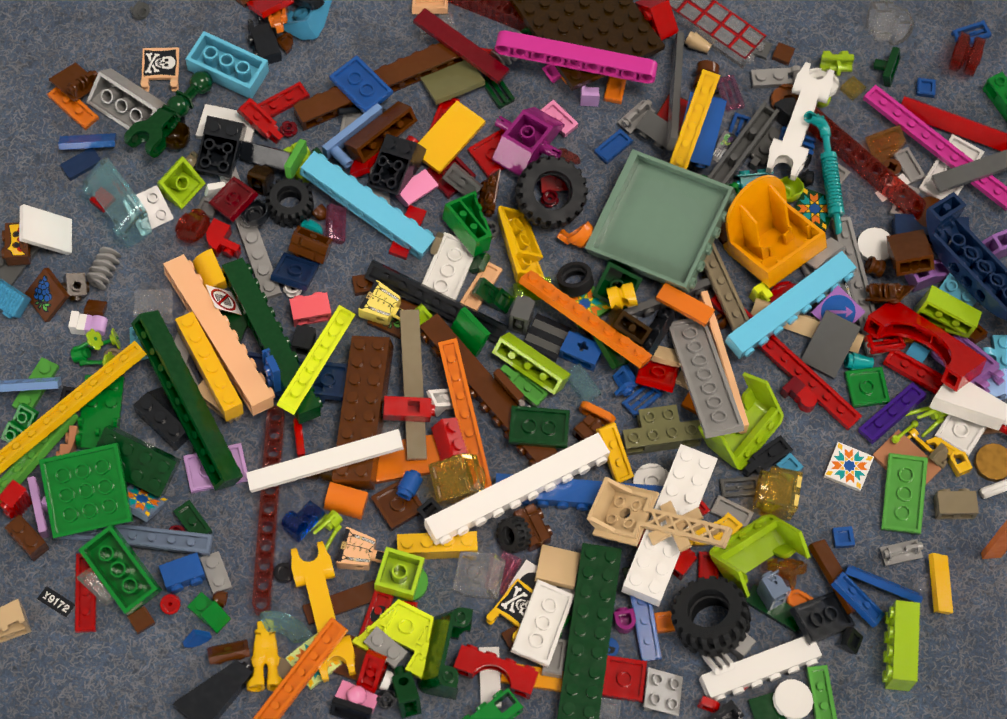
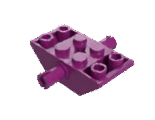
(526, 139)

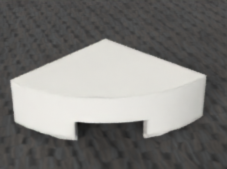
(213, 188)

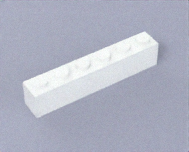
(761, 667)

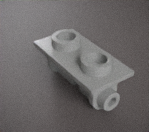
(635, 115)
(901, 552)

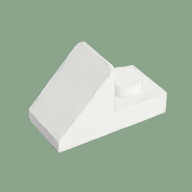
(441, 399)

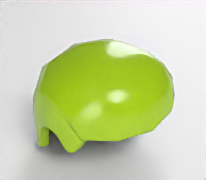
(793, 188)

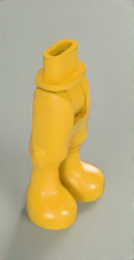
(264, 652)

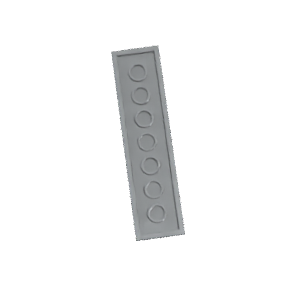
(705, 378)

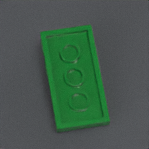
(99, 413)

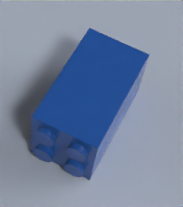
(708, 135)

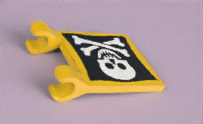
(512, 605)

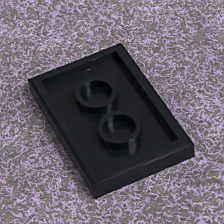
(821, 618)

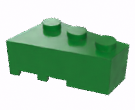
(468, 223)

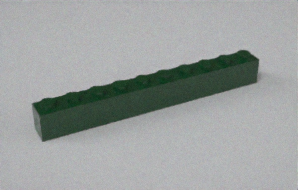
(268, 331)
(186, 400)

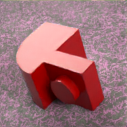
(217, 239)

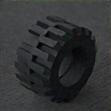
(289, 215)

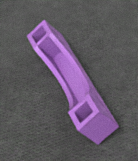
(995, 243)

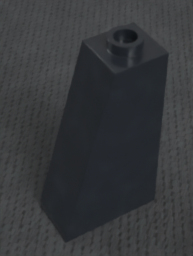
(215, 694)

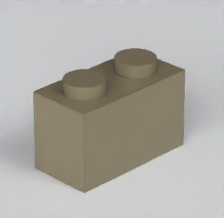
(955, 504)

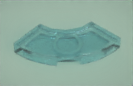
(285, 624)

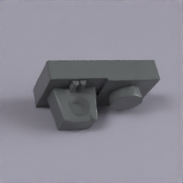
(461, 180)

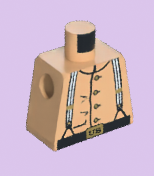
(357, 551)

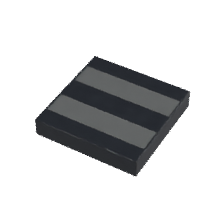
(546, 336)

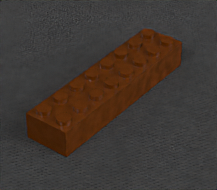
(363, 405)

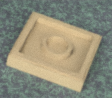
(557, 566)

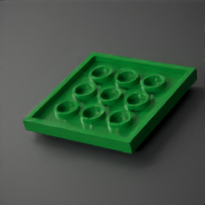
(85, 490)

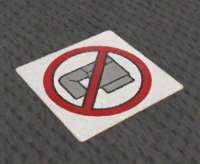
(223, 299)

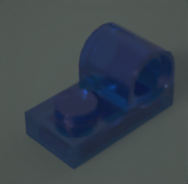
(300, 523)

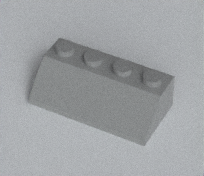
(122, 99)

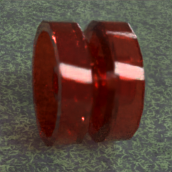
(965, 53)

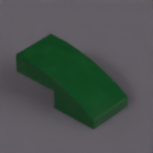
(493, 296)

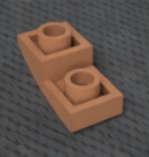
(70, 440)

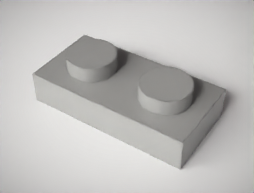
(216, 572)
(383, 644)

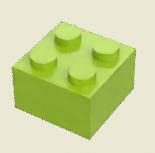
(399, 574)

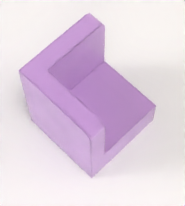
(589, 96)

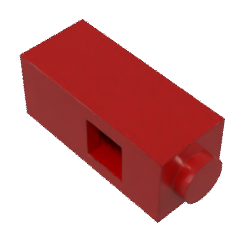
(408, 409)

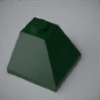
(613, 276)

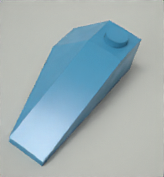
(306, 22)

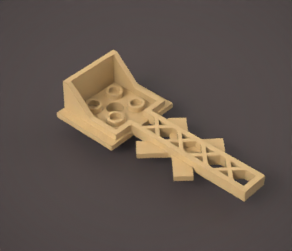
(618, 500)

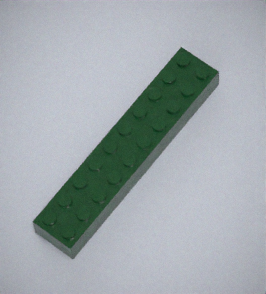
(589, 632)

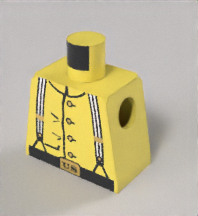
(380, 304)

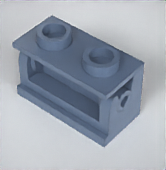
(772, 590)

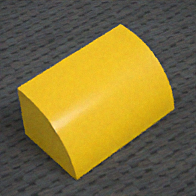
(209, 270)

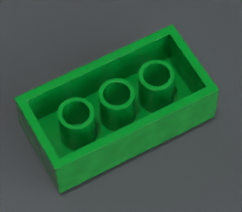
(120, 570)

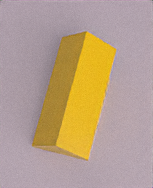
(519, 242)

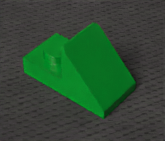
(209, 612)

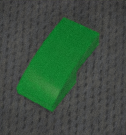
(22, 420)

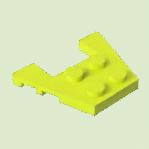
(407, 628)

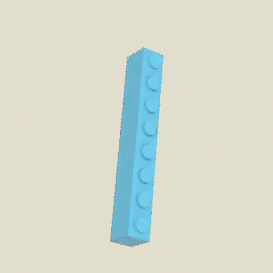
(367, 205)
(790, 305)

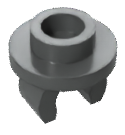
(140, 10)

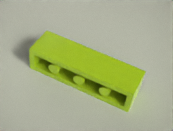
(531, 363)

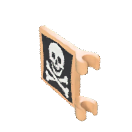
(160, 65)

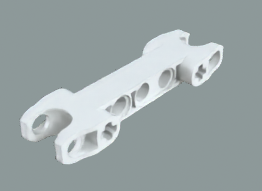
(790, 149)

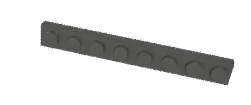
(650, 306)

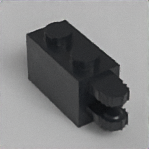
(264, 41)

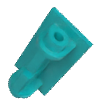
(745, 177)

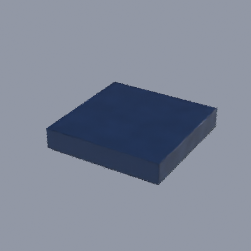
(294, 271)

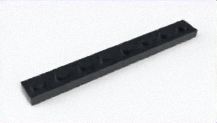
(429, 297)

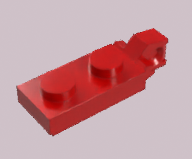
(260, 120)

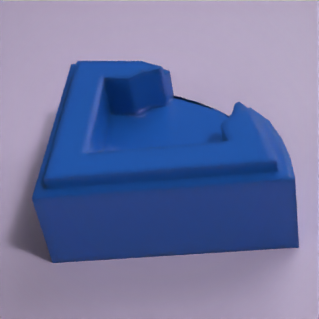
(196, 638)

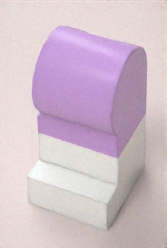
(83, 323)

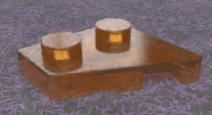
(886, 143)

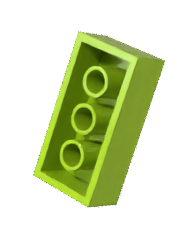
(902, 645)

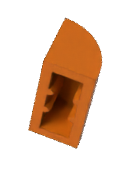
(346, 500)

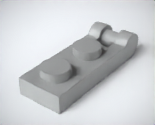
(773, 77)

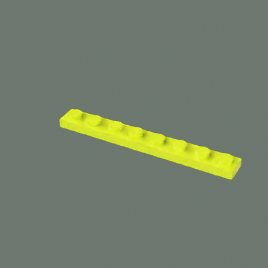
(316, 360)

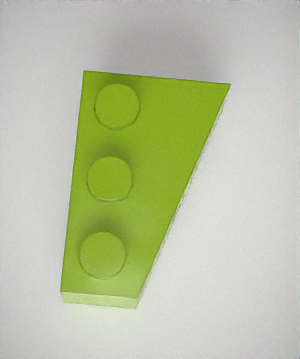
(948, 312)

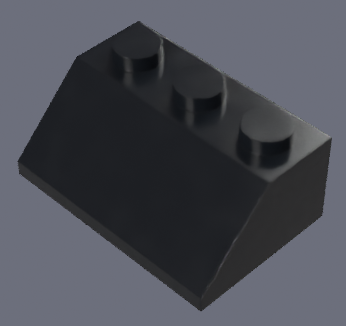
(160, 415)

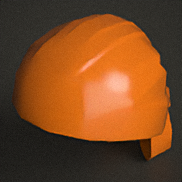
(577, 237)

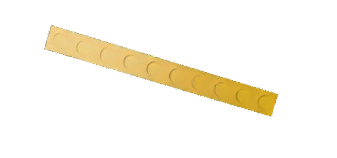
(70, 405)

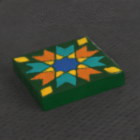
(814, 207)

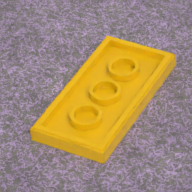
(450, 136)

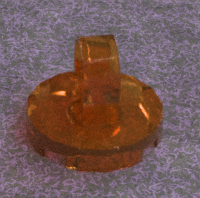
(787, 569)

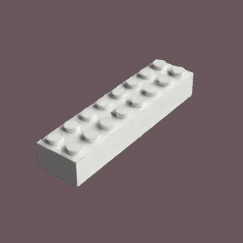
(685, 489)

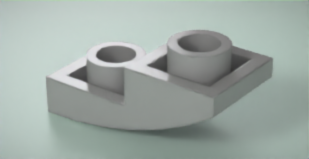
(833, 248)

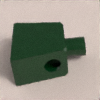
(406, 692)

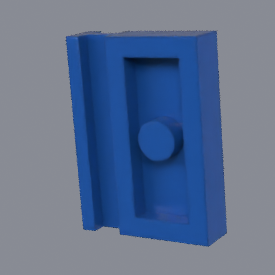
(272, 371)

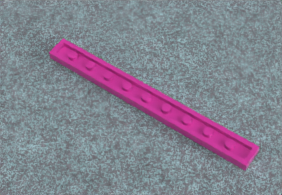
(932, 141)

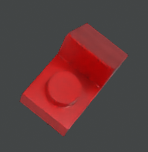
(372, 671)

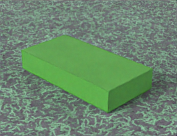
(295, 159)

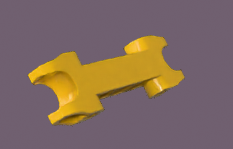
(314, 576)

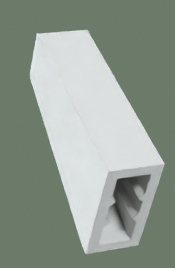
(971, 405)

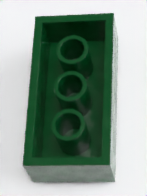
(142, 462)

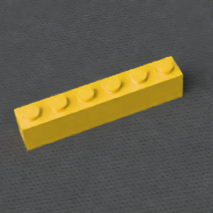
(209, 366)

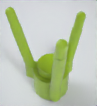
(934, 414)
(329, 521)

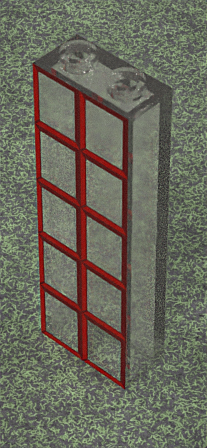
(721, 28)

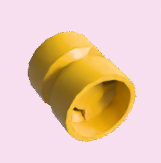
(622, 296)

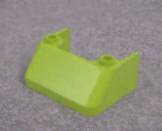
(763, 417)
(756, 544)

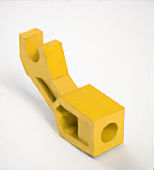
(959, 469)

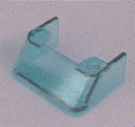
(119, 202)

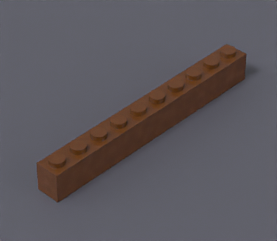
(396, 75)
(481, 385)

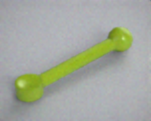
(896, 438)

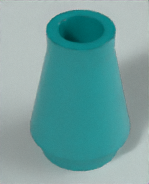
(857, 361)

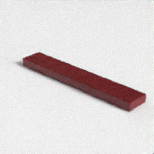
(461, 46)

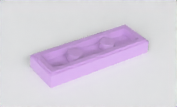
(38, 509)

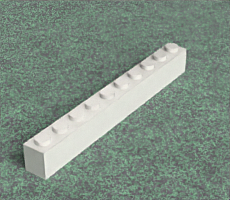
(516, 489)

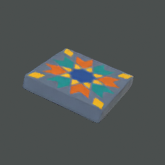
(144, 504)

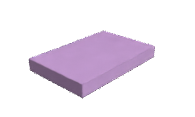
(197, 475)

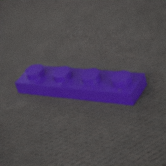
(892, 413)

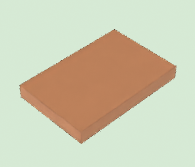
(904, 447)

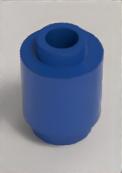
(409, 484)

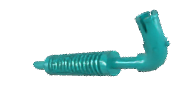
(830, 171)

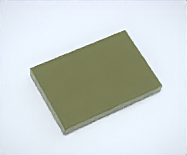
(452, 81)

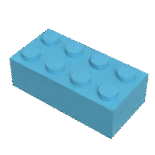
(228, 64)

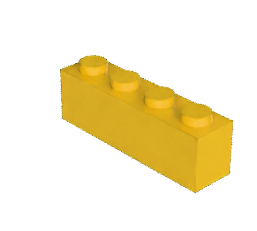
(422, 545)

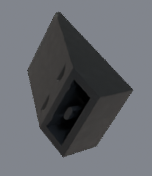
(220, 146)
(396, 164)

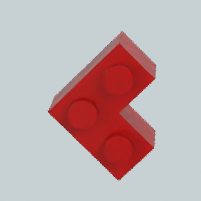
(659, 16)

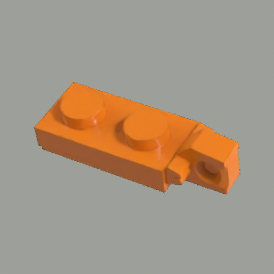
(278, 19)

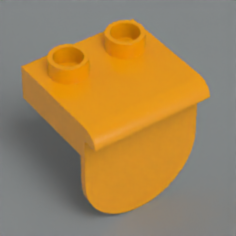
(769, 233)

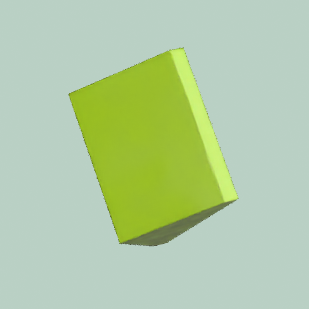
(180, 183)

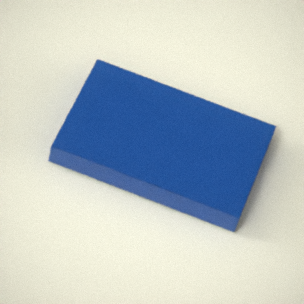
(361, 84)

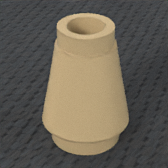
(697, 42)

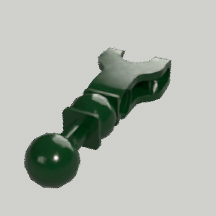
(165, 119)

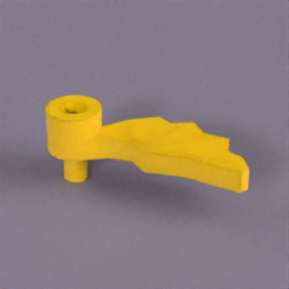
(914, 434)

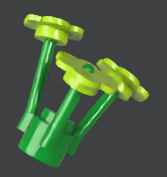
(81, 352)

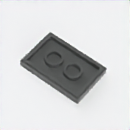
(830, 343)

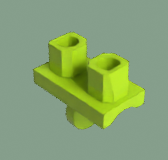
(838, 62)

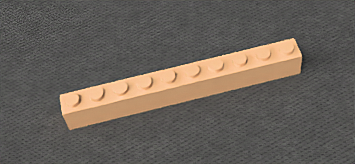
(223, 340)

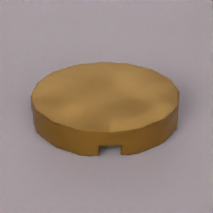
(992, 462)

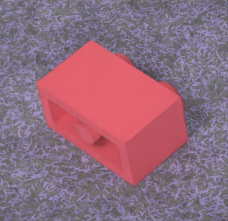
(310, 308)

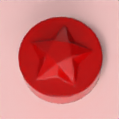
(170, 603)

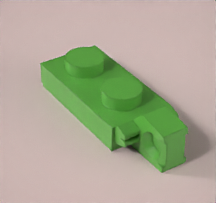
(532, 391)

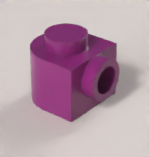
(624, 620)

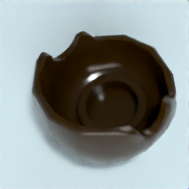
(178, 137)

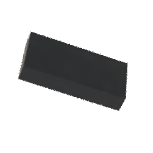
(349, 710)

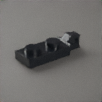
(767, 456)

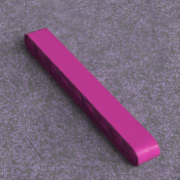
(576, 57)

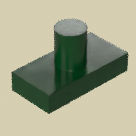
(889, 67)

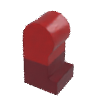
(800, 394)

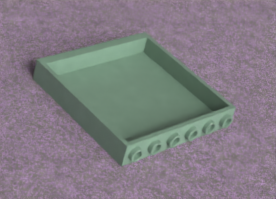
(661, 221)

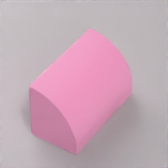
(417, 188)

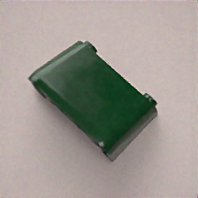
(439, 678)

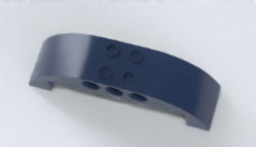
(967, 256)

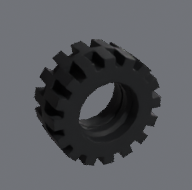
(513, 542)

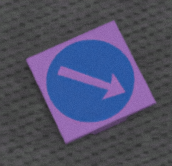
(841, 304)

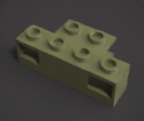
(660, 431)

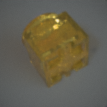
(457, 478)
(778, 492)

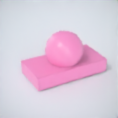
(356, 694)

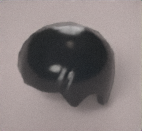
(256, 213)

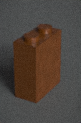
(910, 252)

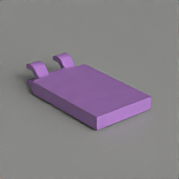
(990, 369)

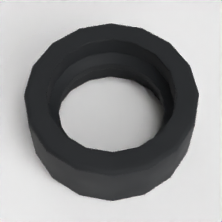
(571, 269)

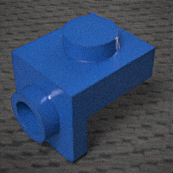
(625, 380)

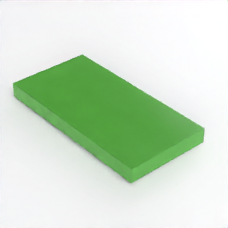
(904, 493)

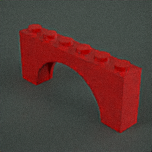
(897, 319)

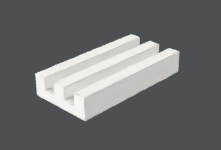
(730, 664)

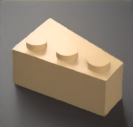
(13, 621)

